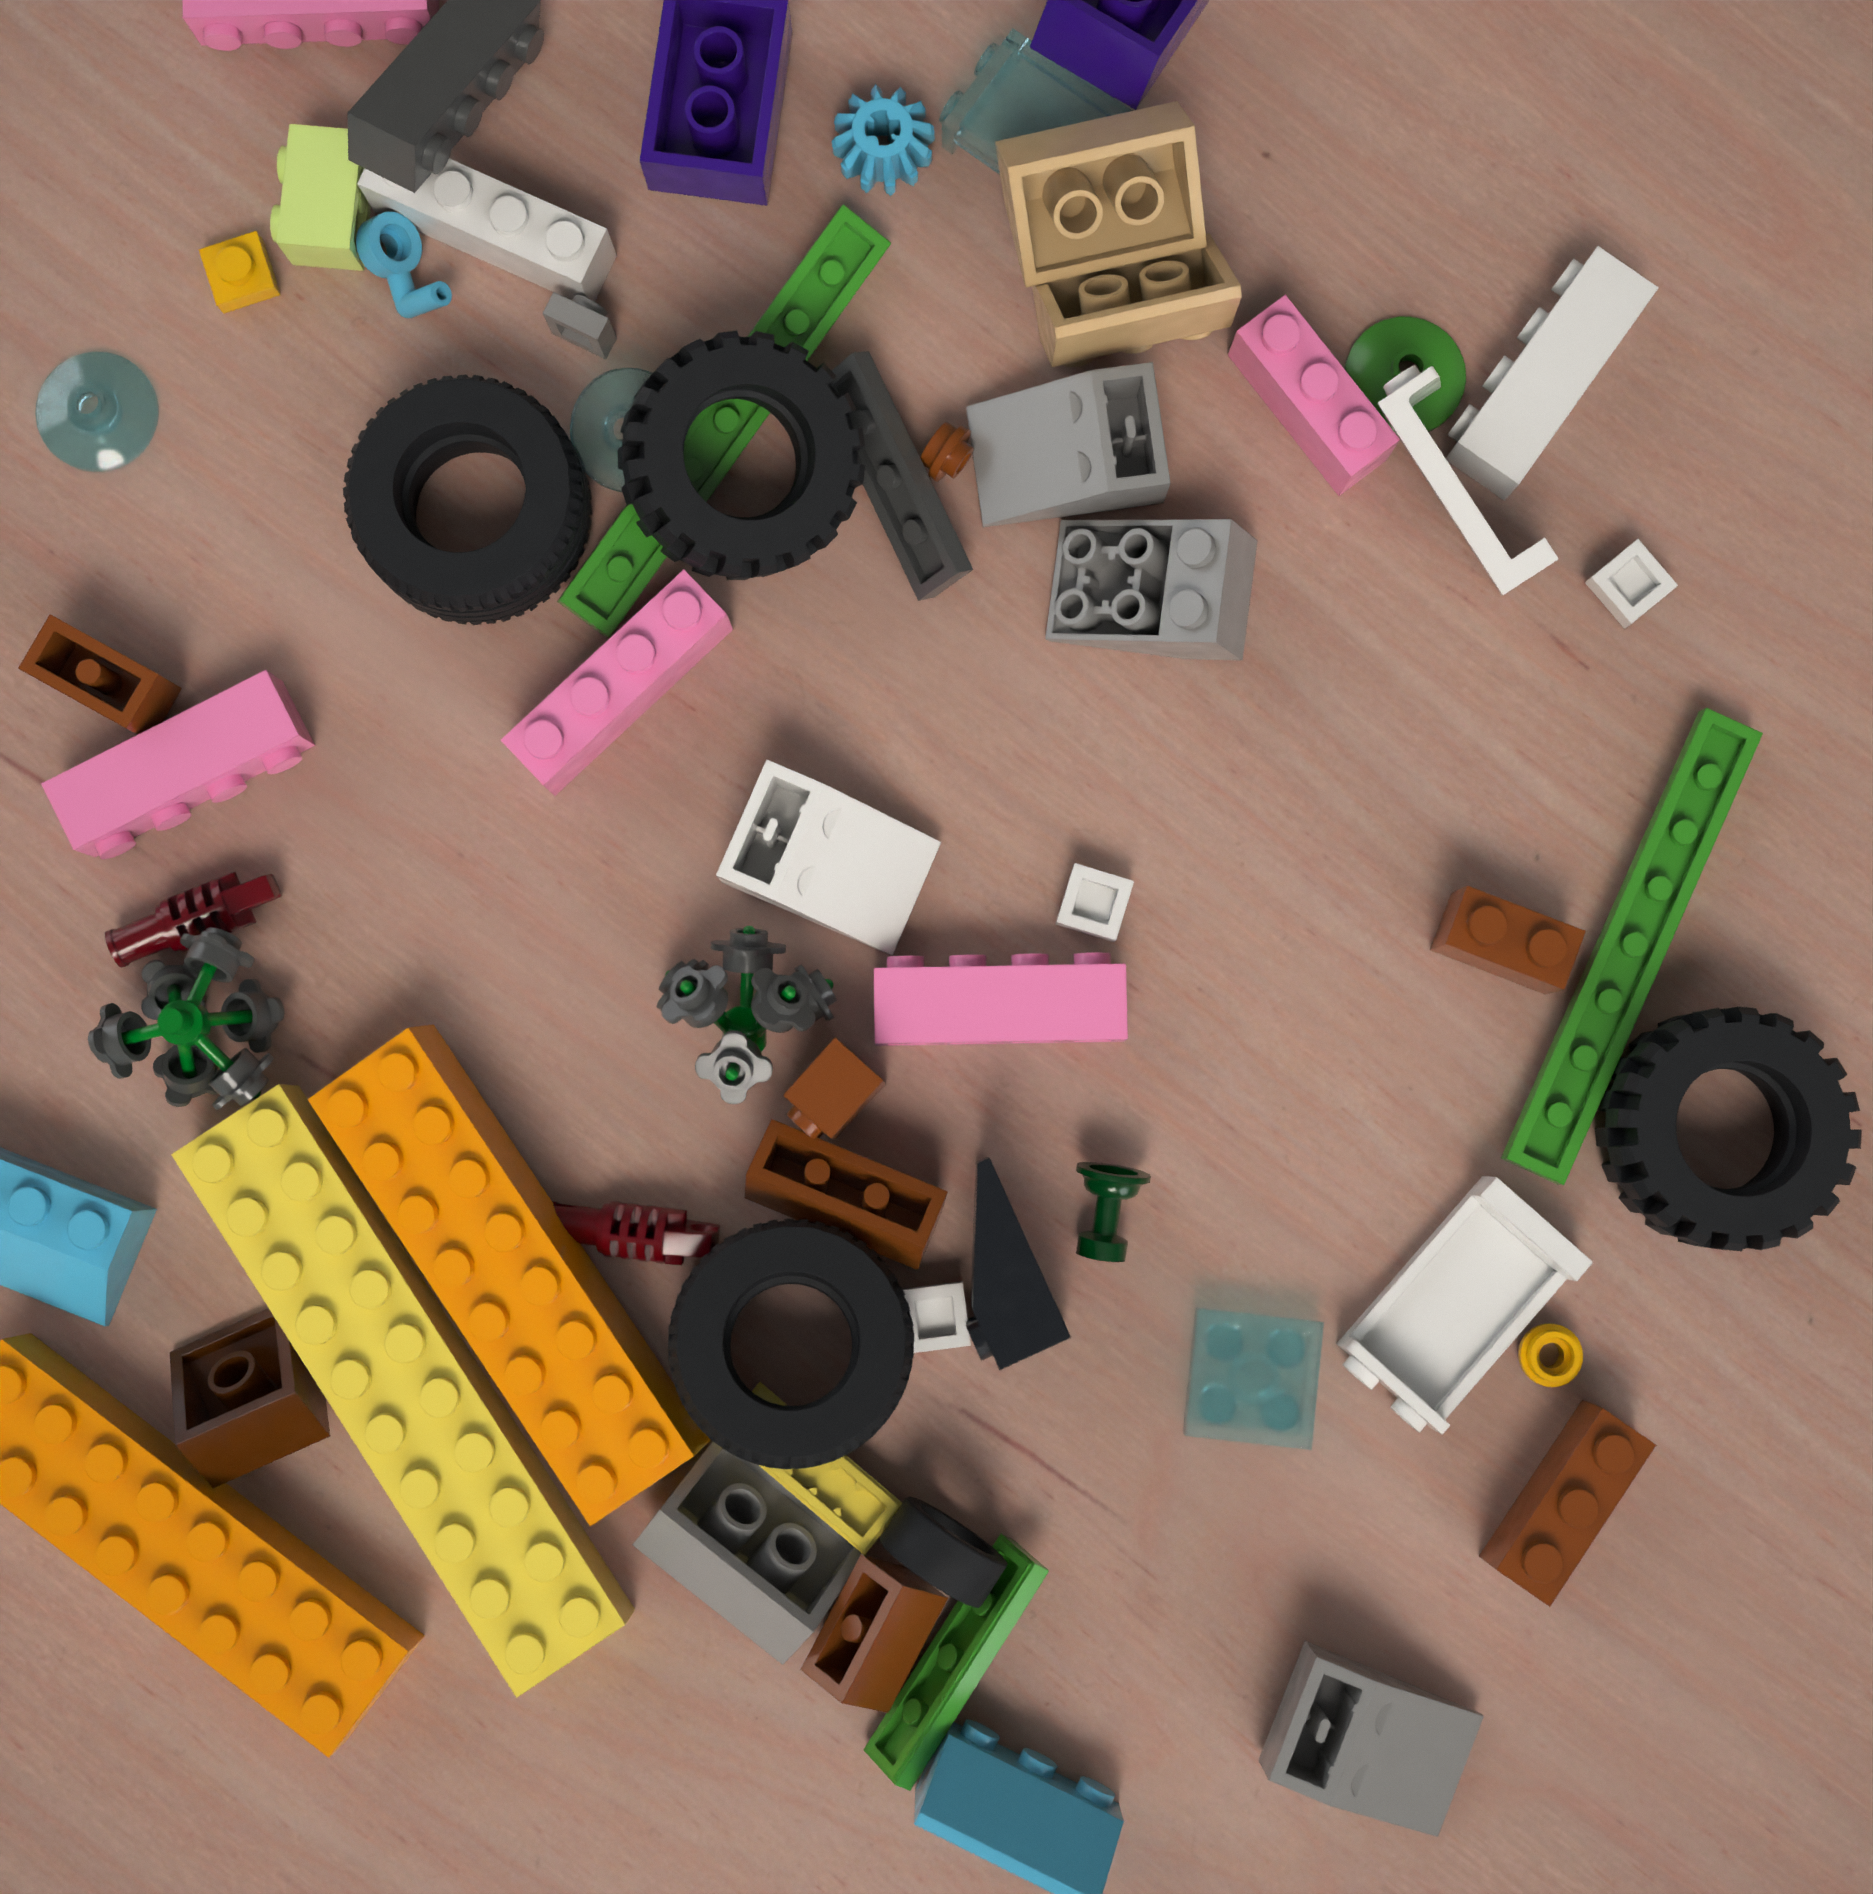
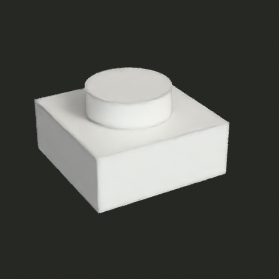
(1631, 583)
(1094, 902)
(938, 1316)

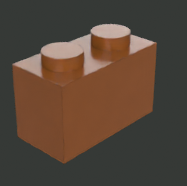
(99, 676)
(1507, 940)
(832, 1092)
(874, 1634)

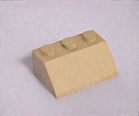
(1103, 193)
(1136, 306)

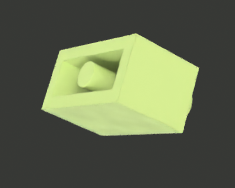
(319, 199)

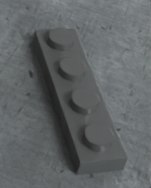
(900, 483)

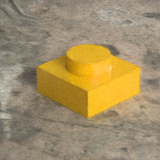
(239, 272)

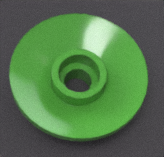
(1398, 339)

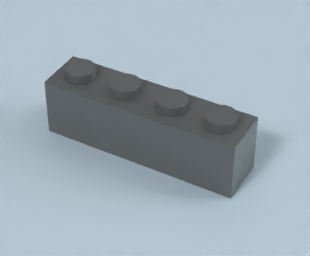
(441, 87)

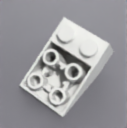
(828, 858)

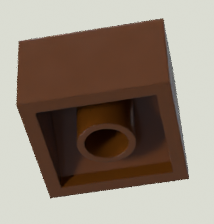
(243, 1399)

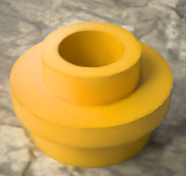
(1568, 1361)

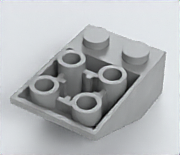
(1070, 447)
(1153, 587)
(1368, 1742)

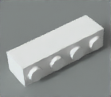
(502, 227)
(1550, 373)

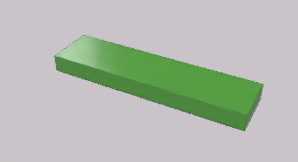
(952, 1669)

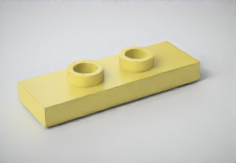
(839, 1494)

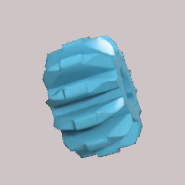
(883, 117)

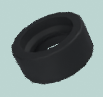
(943, 1552)

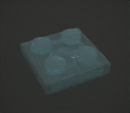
(1253, 1378)

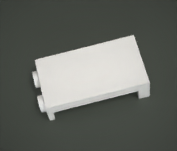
(1402, 394)
(1460, 1303)

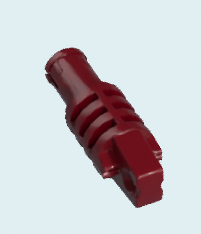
(215, 904)
(639, 1231)

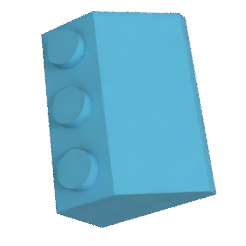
(67, 1238)
(1019, 1811)

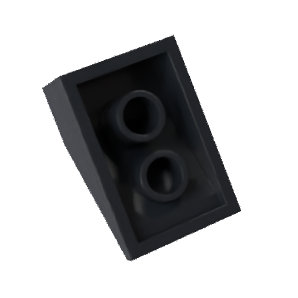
(1008, 1289)

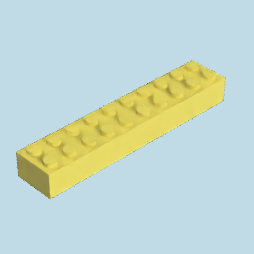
(405, 1386)

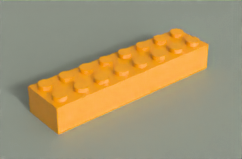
(509, 1271)
(191, 1553)

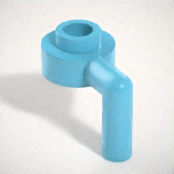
(403, 255)

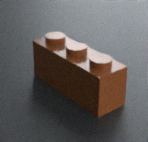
(846, 1191)
(1567, 1501)

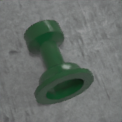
(1111, 1186)

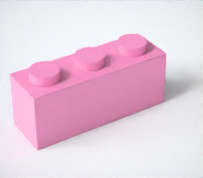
(1312, 395)

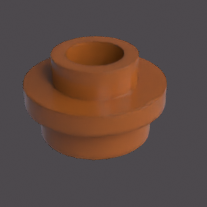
(947, 451)

